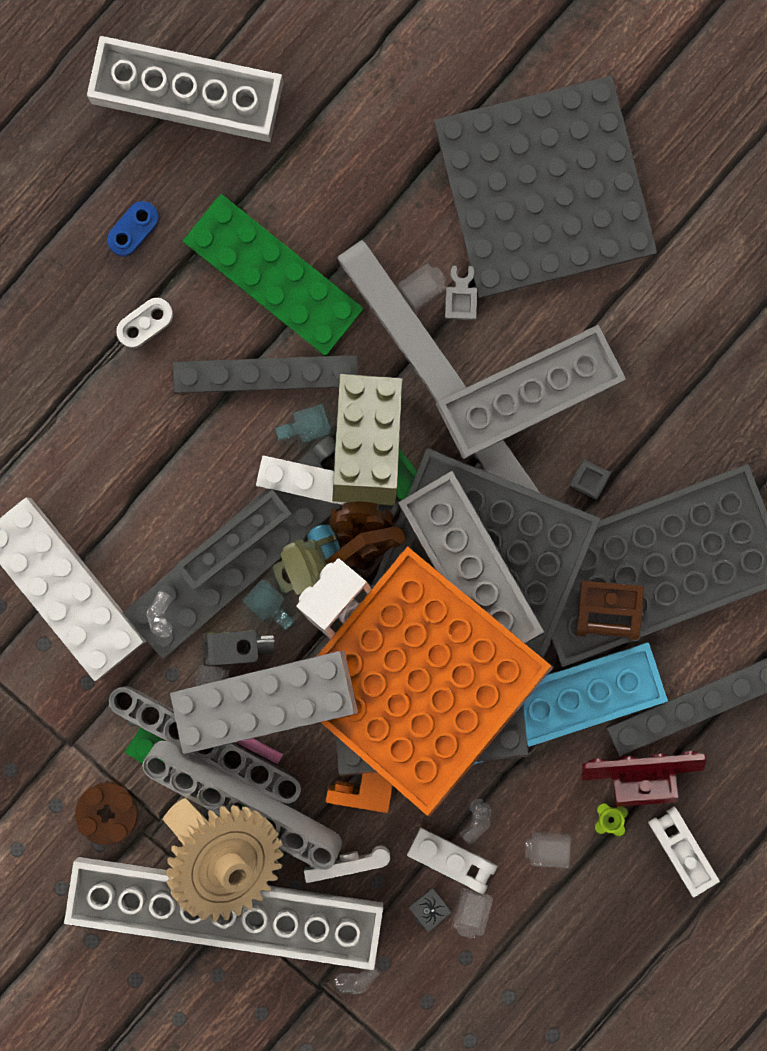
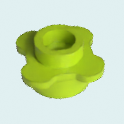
(617, 825)

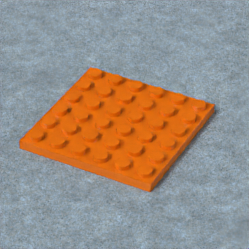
(428, 680)

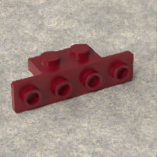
(644, 779)

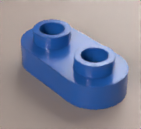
(134, 229)

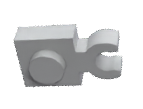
(461, 300)

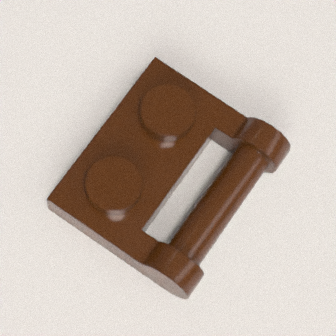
(367, 547)
(610, 599)

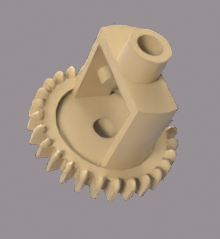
(221, 859)

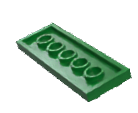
(273, 275)

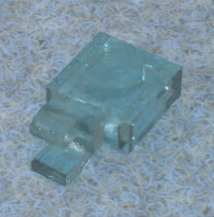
(308, 423)
(266, 602)

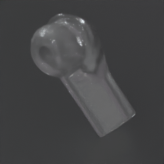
(156, 616)
(480, 821)
(355, 983)

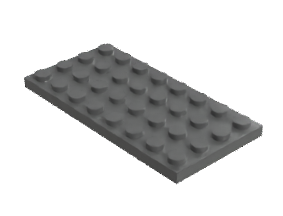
(686, 551)

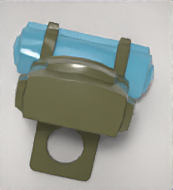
(306, 560)

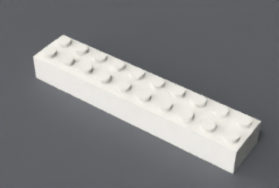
(282, 924)

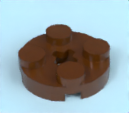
(358, 518)
(91, 823)

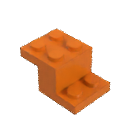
(372, 795)

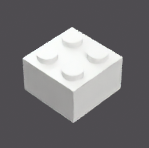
(333, 597)

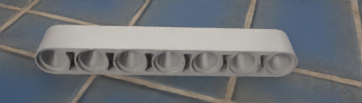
(216, 757)
(233, 792)

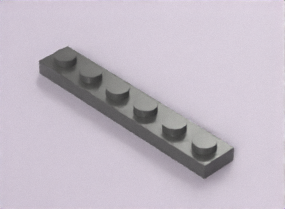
(262, 374)
(689, 708)

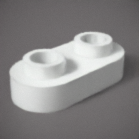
(144, 322)

